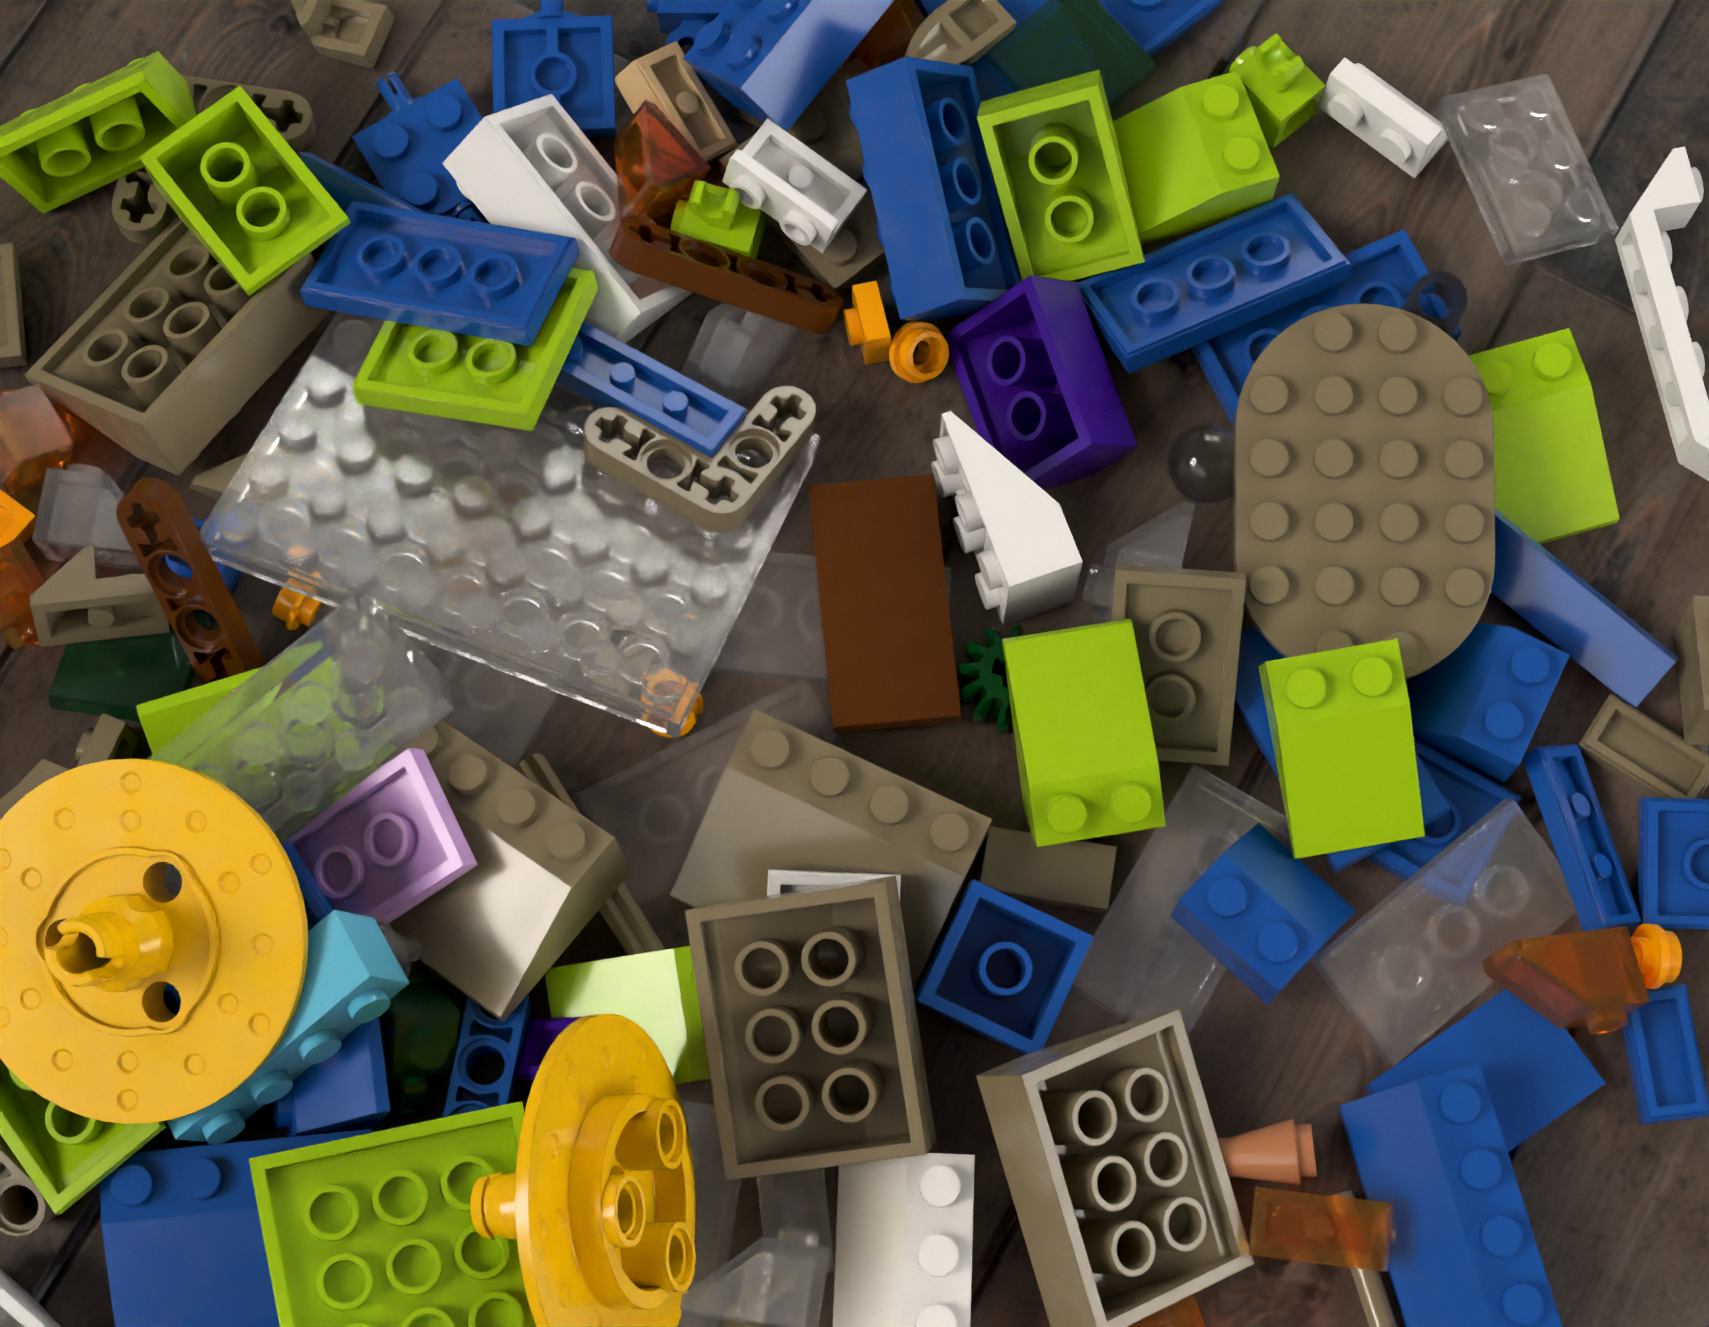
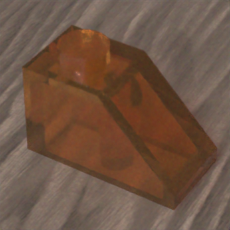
(1574, 977)

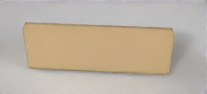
(678, 92)

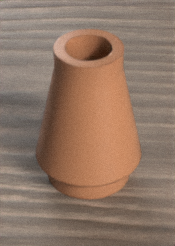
(1271, 1153)

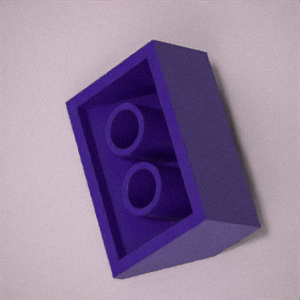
(1041, 383)

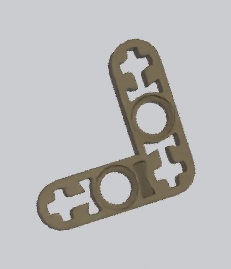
(205, 92)
(717, 475)

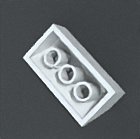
(545, 176)
(905, 1242)

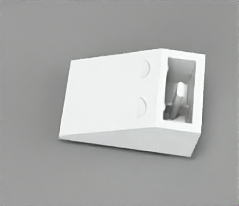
(1008, 523)

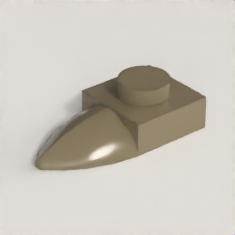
(961, 31)

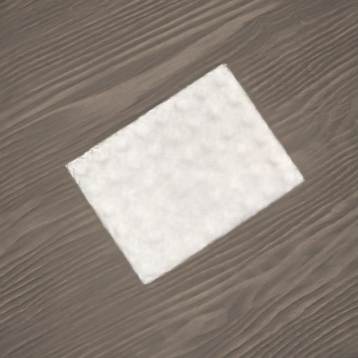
(494, 538)

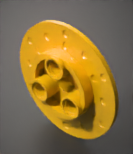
(100, 937)
(599, 1183)

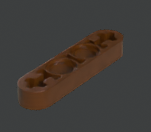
(726, 276)
(180, 594)

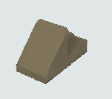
(85, 608)

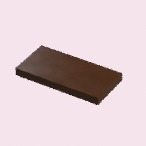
(884, 603)

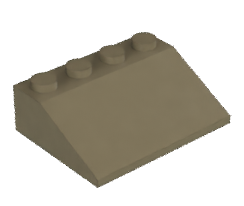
(175, 349)
(820, 808)
(534, 882)
(811, 1029)
(1115, 1172)

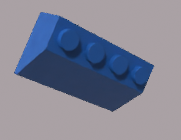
(932, 188)
(1458, 1216)

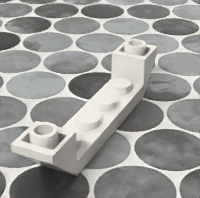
(1664, 308)

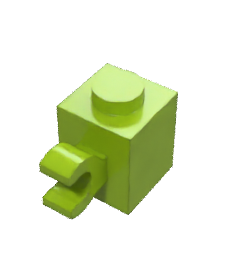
(1279, 88)
(720, 219)

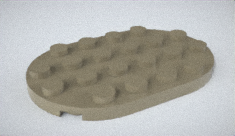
(1364, 487)

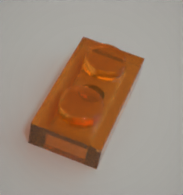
(1321, 1229)

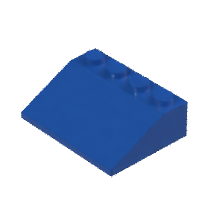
(190, 1236)

